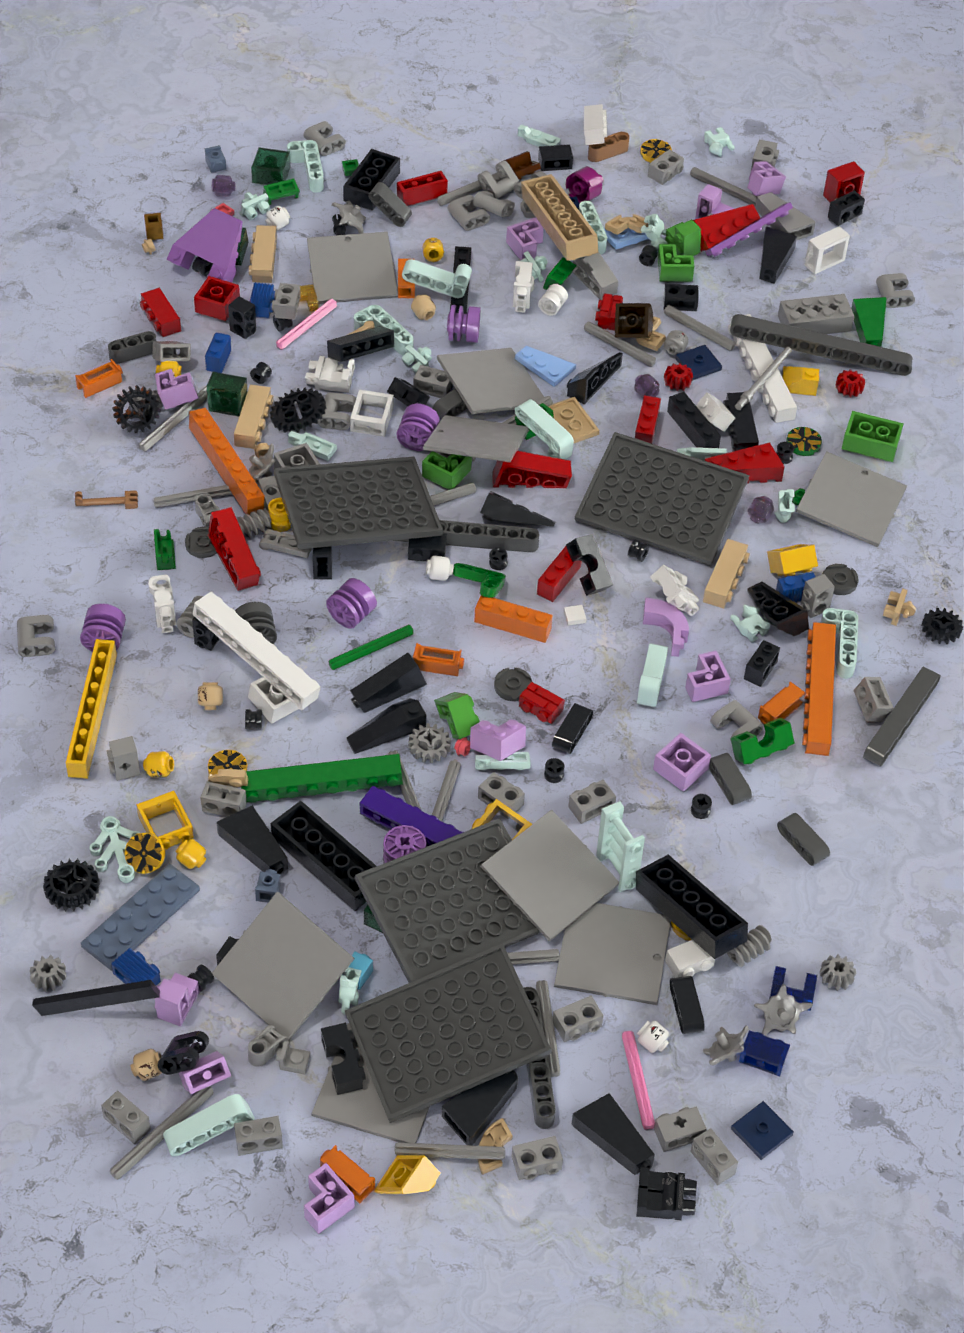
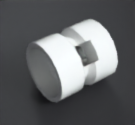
(553, 299)

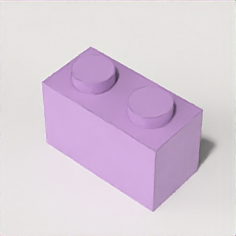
(207, 1072)

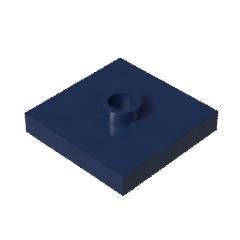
(700, 361)
(762, 1130)

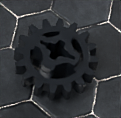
(942, 626)

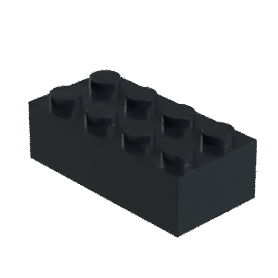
(373, 169)

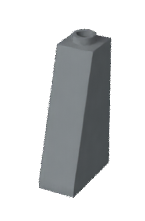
(793, 223)

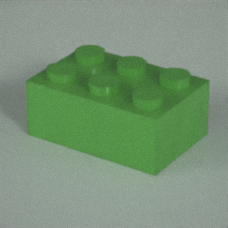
(872, 436)

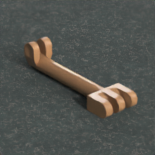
(130, 500)

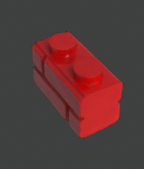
(607, 311)
(541, 703)

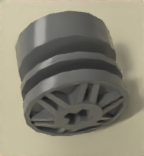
(260, 618)

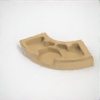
(497, 1136)

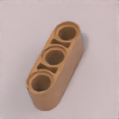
(613, 146)

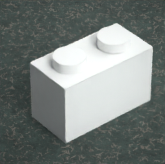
(715, 411)
(688, 959)

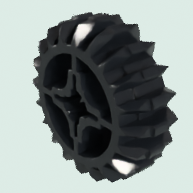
(142, 405)
(75, 894)

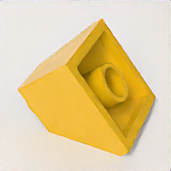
(801, 380)
(408, 1175)

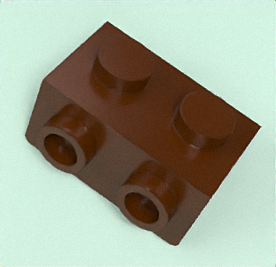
(523, 165)

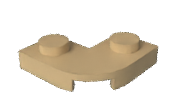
(620, 224)
(656, 339)
(230, 777)

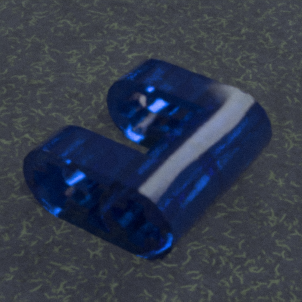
(801, 996)

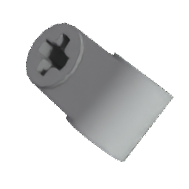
(204, 506)
(267, 1043)

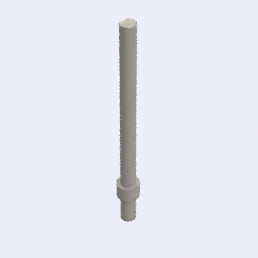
(747, 396)

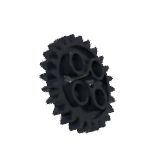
(311, 407)

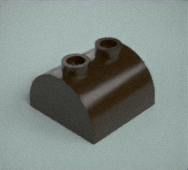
(633, 320)

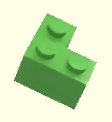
(686, 237)
(674, 266)
(446, 471)
(459, 713)

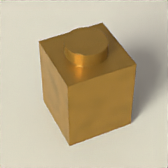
(153, 226)

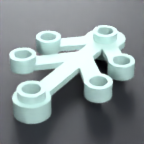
(116, 845)

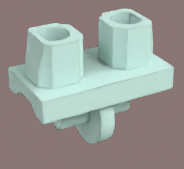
(252, 203)
(539, 263)
(420, 358)

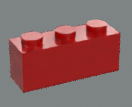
(422, 188)
(160, 312)
(648, 419)
(557, 575)

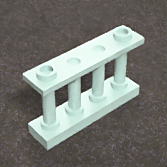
(619, 845)

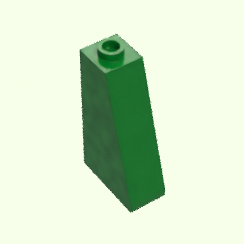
(869, 319)

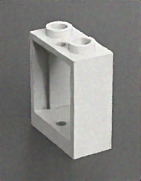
(818, 262)
(377, 425)

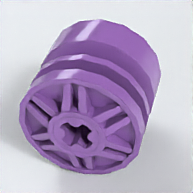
(464, 323)
(417, 426)
(351, 603)
(102, 623)
(402, 841)

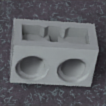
(665, 167)
(286, 301)
(432, 381)
(817, 595)
(873, 699)
(499, 788)
(222, 799)
(589, 801)
(575, 1015)
(126, 1117)
(258, 1135)
(535, 1153)
(714, 1156)

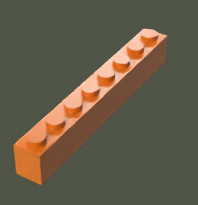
(226, 461)
(820, 689)

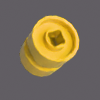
(278, 515)

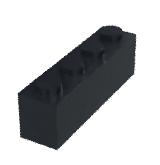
(360, 343)
(692, 421)
(743, 426)

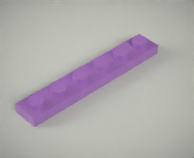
(755, 227)

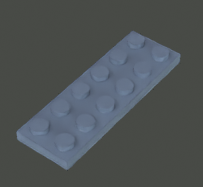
(140, 915)

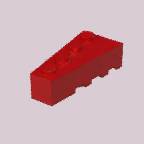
(725, 224)
(757, 461)
(532, 471)

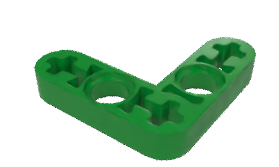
(490, 580)

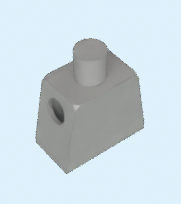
(166, 351)

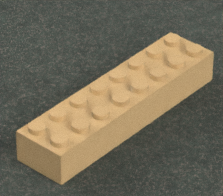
(559, 217)

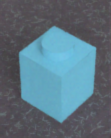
(363, 963)

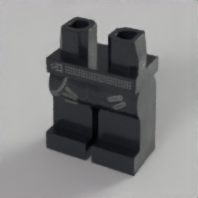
(663, 1195)

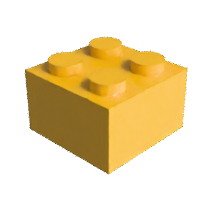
(792, 559)

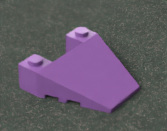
(212, 239)

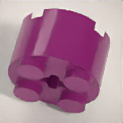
(584, 184)

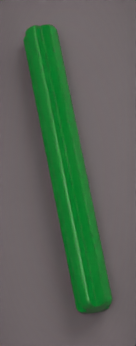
(371, 647)

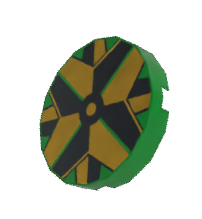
(804, 440)

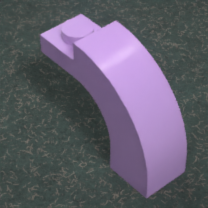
(670, 618)

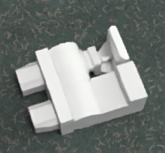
(523, 286)
(330, 375)
(675, 589)
(163, 603)

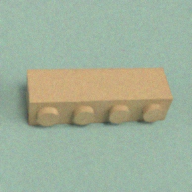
(263, 254)
(253, 416)
(725, 573)

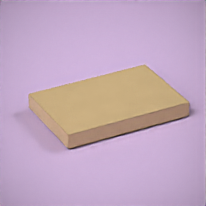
(574, 419)

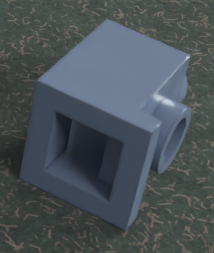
(215, 159)
(267, 885)

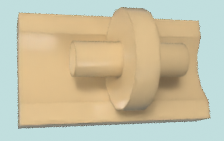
(898, 599)

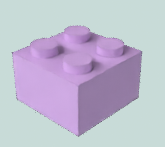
(682, 762)

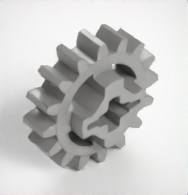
(421, 747)

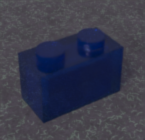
(764, 1053)

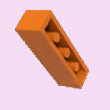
(513, 618)

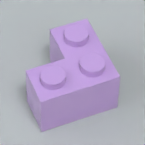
(765, 179)
(710, 202)
(525, 237)
(175, 390)
(709, 679)
(498, 741)
(176, 998)
(331, 1200)

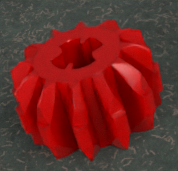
(678, 377)
(850, 383)

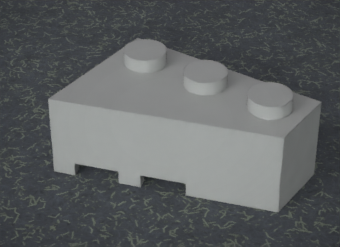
(596, 275)

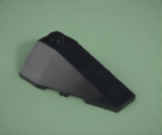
(589, 381)
(503, 509)
(779, 609)
(389, 725)

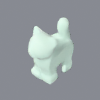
(718, 141)
(654, 230)
(785, 505)
(751, 624)
(348, 988)

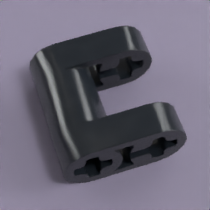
(173, 1058)

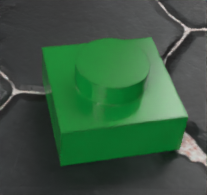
(349, 166)

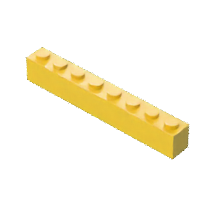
(91, 709)

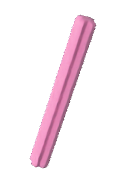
(306, 324)
(638, 1080)

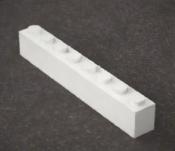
(774, 390)
(256, 650)

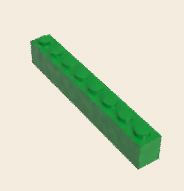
(323, 778)

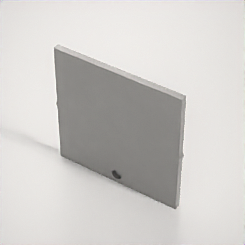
(352, 267)
(489, 379)
(476, 438)
(851, 499)
(550, 875)
(614, 953)
(283, 966)
(364, 1109)

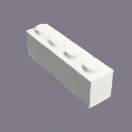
(595, 124)

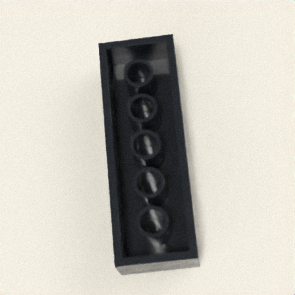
(322, 851)
(691, 906)

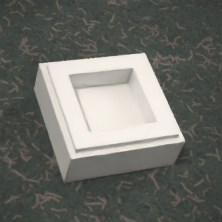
(575, 615)

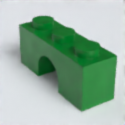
(776, 738)

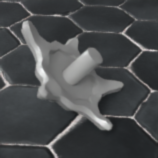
(351, 215)
(262, 465)
(781, 1012)
(726, 1046)

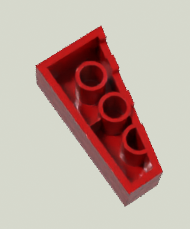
(233, 549)

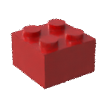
(843, 181)
(215, 297)

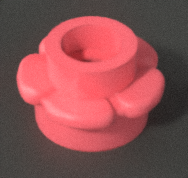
(462, 746)

